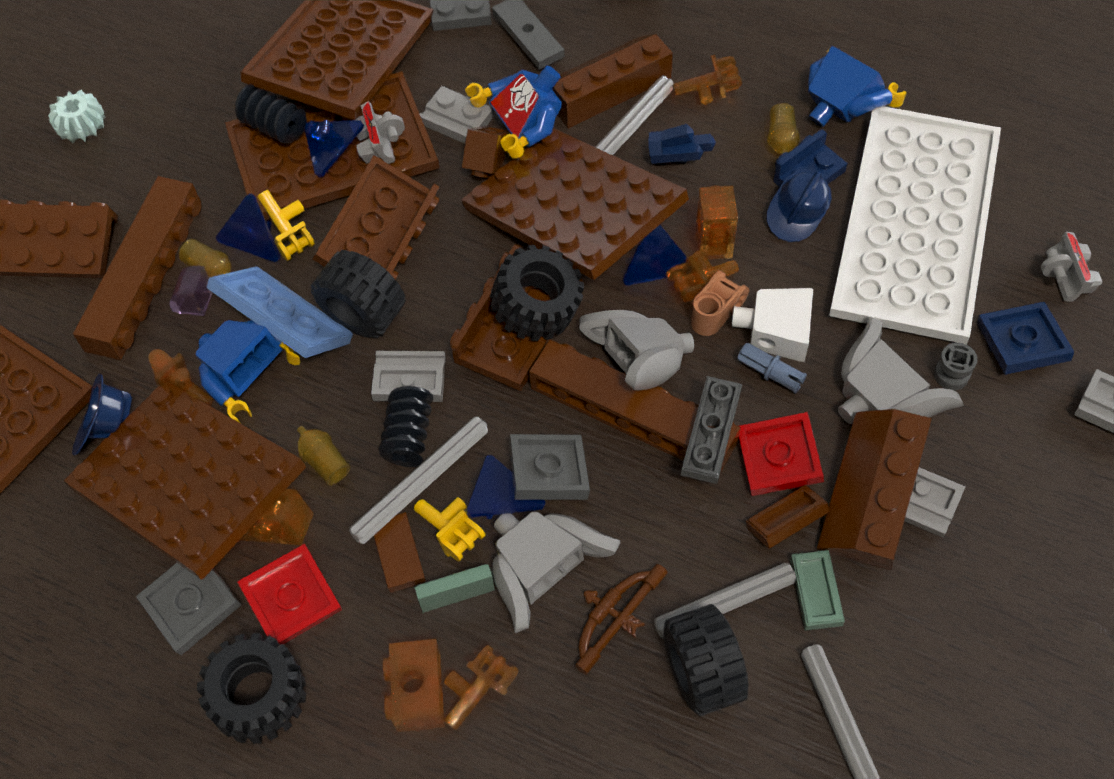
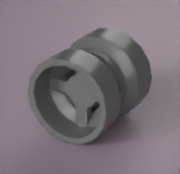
(955, 366)

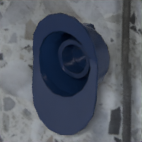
(798, 206)
(105, 413)

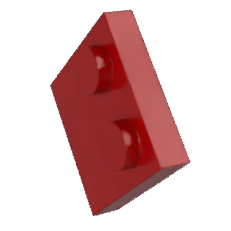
(780, 454)
(289, 595)

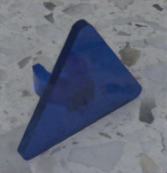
(329, 140)
(249, 231)
(654, 258)
(496, 493)

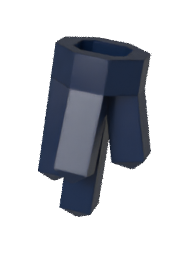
(678, 145)

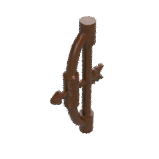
(606, 605)

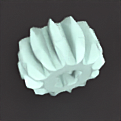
(76, 116)

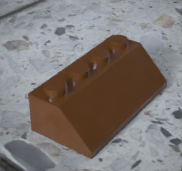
(612, 78)
(875, 486)

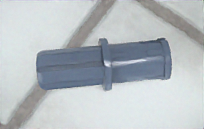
(771, 367)

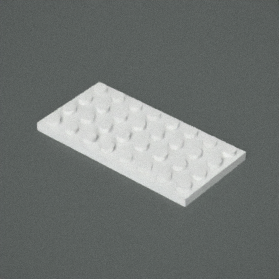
(918, 224)

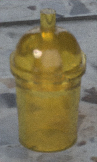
(782, 129)
(198, 254)
(322, 455)

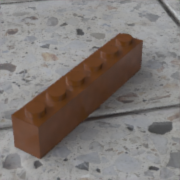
(138, 269)
(605, 396)

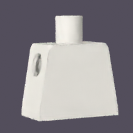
(778, 321)

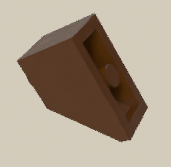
(484, 150)

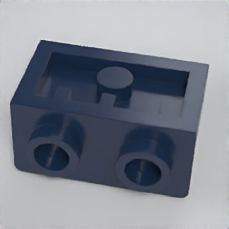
(810, 156)

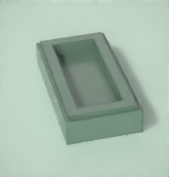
(455, 588)
(817, 590)

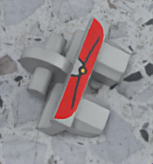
(380, 133)
(1069, 267)

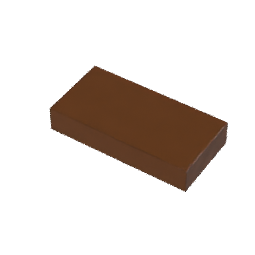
(787, 516)
(399, 554)

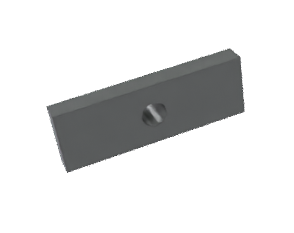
(528, 32)
(707, 444)

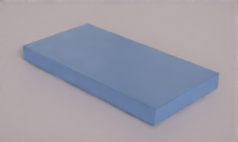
(280, 311)

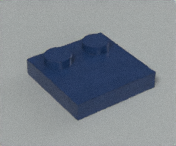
(1025, 338)

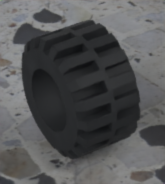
(547, 272)
(358, 293)
(706, 659)
(235, 664)

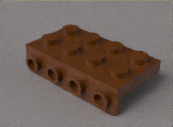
(380, 217)
(55, 239)
(490, 348)

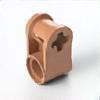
(718, 302)

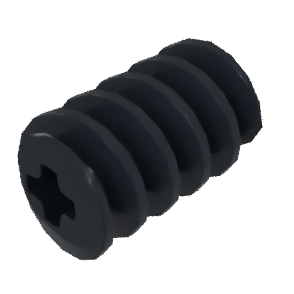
(270, 114)
(406, 425)

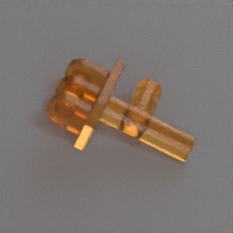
(724, 75)
(696, 273)
(176, 373)
(473, 693)

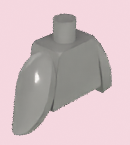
(640, 345)
(882, 380)
(538, 555)

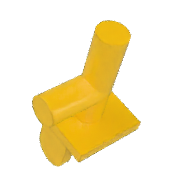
(280, 218)
(455, 528)

